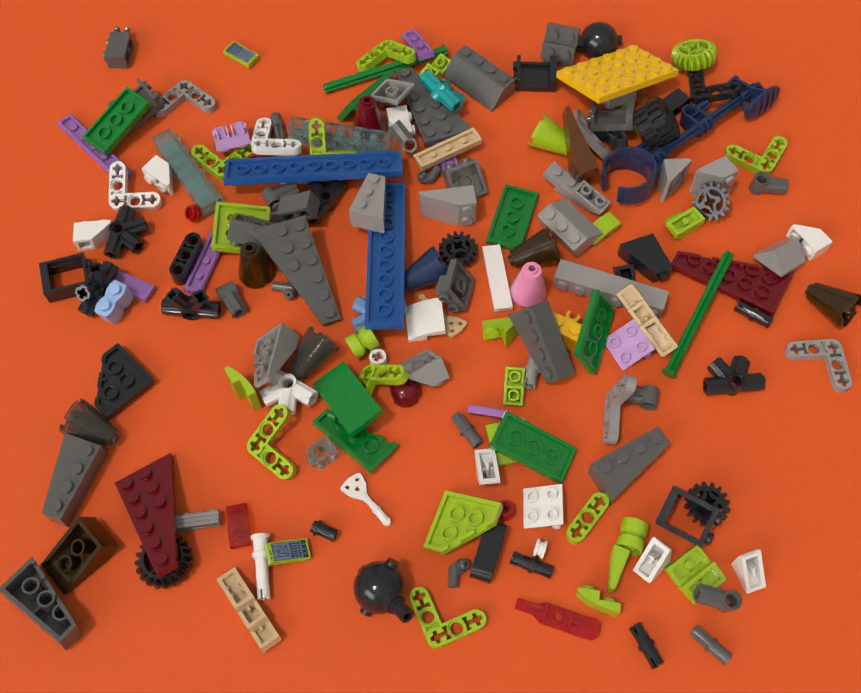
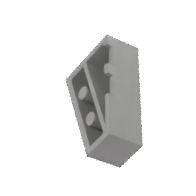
(370, 204)

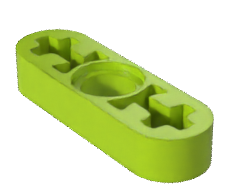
(591, 503)

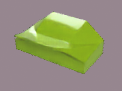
(684, 223)

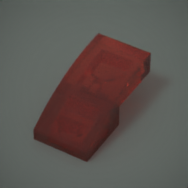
(238, 525)

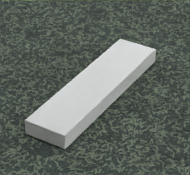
(497, 278)

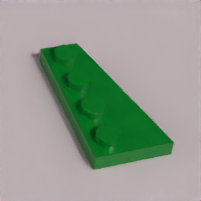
(353, 104)

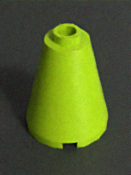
(549, 136)

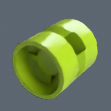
(361, 342)
(632, 535)

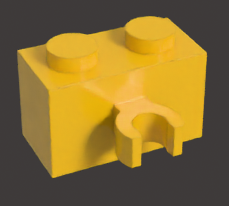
(568, 329)

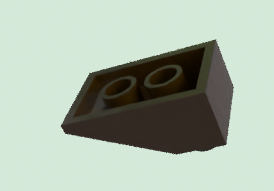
(79, 553)

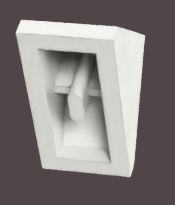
(486, 466)
(653, 560)
(750, 571)

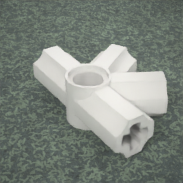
(288, 396)

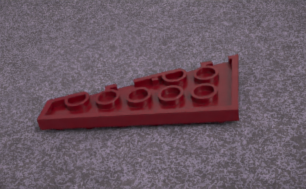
(742, 280)
(152, 508)

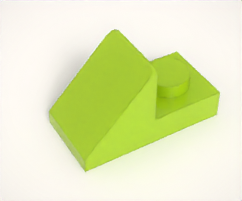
(499, 328)

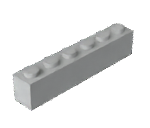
(584, 280)

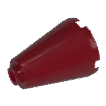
(369, 115)

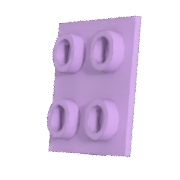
(229, 140)
(629, 345)

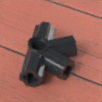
(326, 195)
(128, 236)
(99, 279)
(190, 306)
(735, 373)

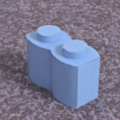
(114, 302)

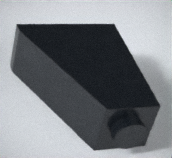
(647, 258)

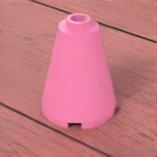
(528, 286)

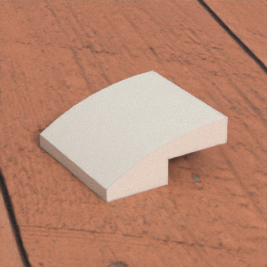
(425, 320)

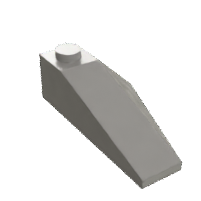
(272, 352)

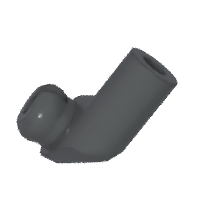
(429, 177)
(286, 288)
(456, 570)

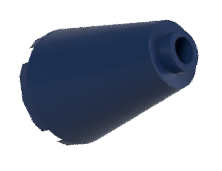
(425, 271)

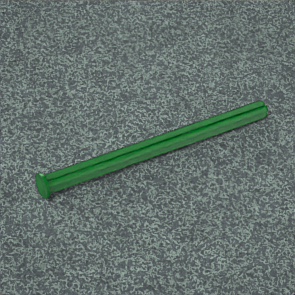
(377, 72)
(688, 334)

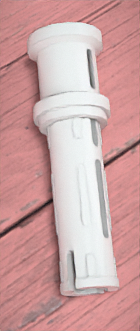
(261, 564)

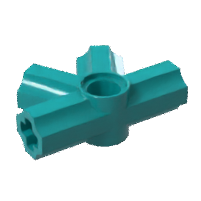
(442, 91)

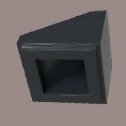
(625, 271)

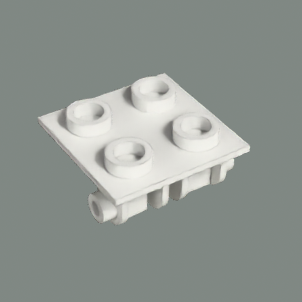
(543, 506)

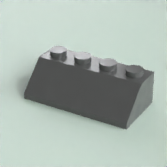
(479, 78)
(241, 228)

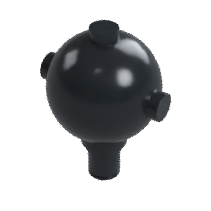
(598, 40)
(381, 590)

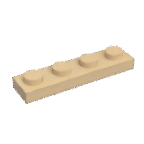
(447, 149)

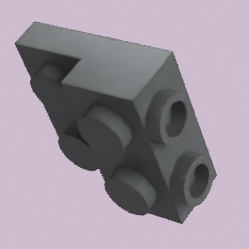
(560, 42)
(465, 174)
(455, 287)

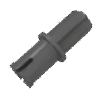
(277, 125)
(466, 430)
(711, 645)

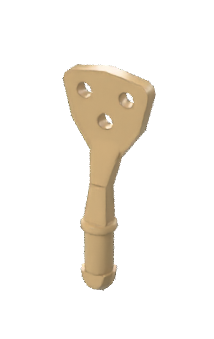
(449, 320)

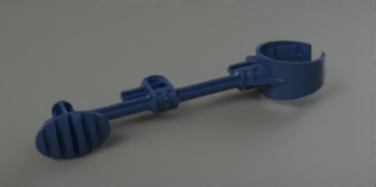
(696, 123)

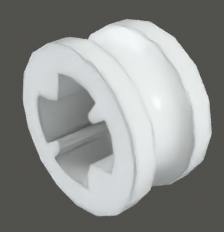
(374, 354)
(540, 548)

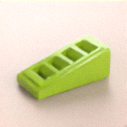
(617, 562)

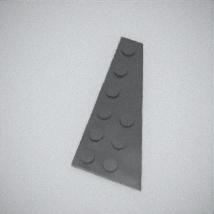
(432, 118)
(297, 258)

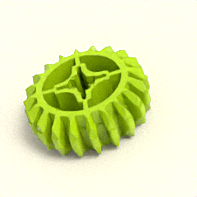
(694, 55)

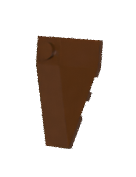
(580, 158)

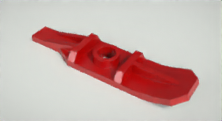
(571, 622)

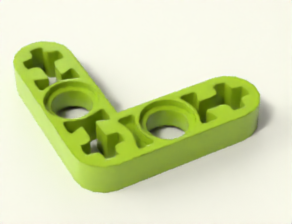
(383, 50)
(321, 150)
(758, 161)
(219, 165)
(372, 376)
(266, 447)
(437, 627)

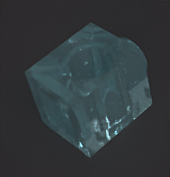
(321, 445)

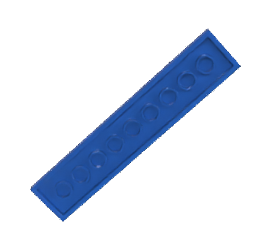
(312, 168)
(387, 265)

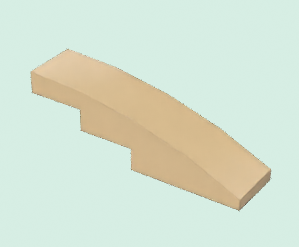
(647, 320)
(249, 609)

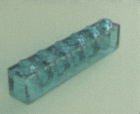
(341, 136)

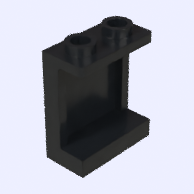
(535, 75)

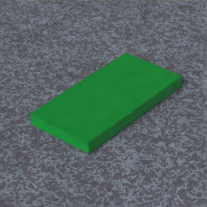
(116, 121)
(512, 217)
(594, 332)
(348, 399)
(533, 447)

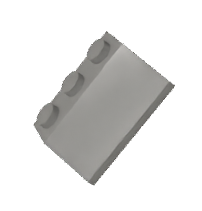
(569, 226)

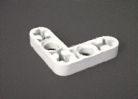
(264, 144)
(122, 194)

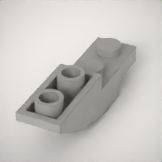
(579, 193)

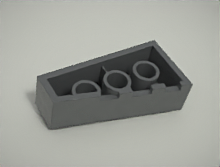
(543, 341)
(625, 465)
(72, 478)
(39, 602)

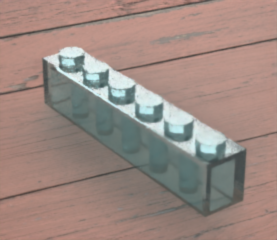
(187, 172)

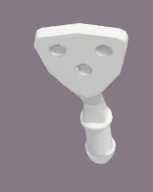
(362, 495)

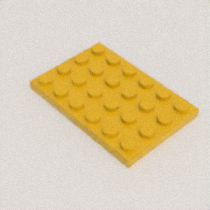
(616, 73)

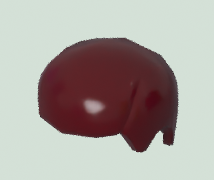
(406, 394)

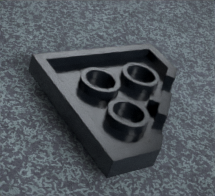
(119, 381)

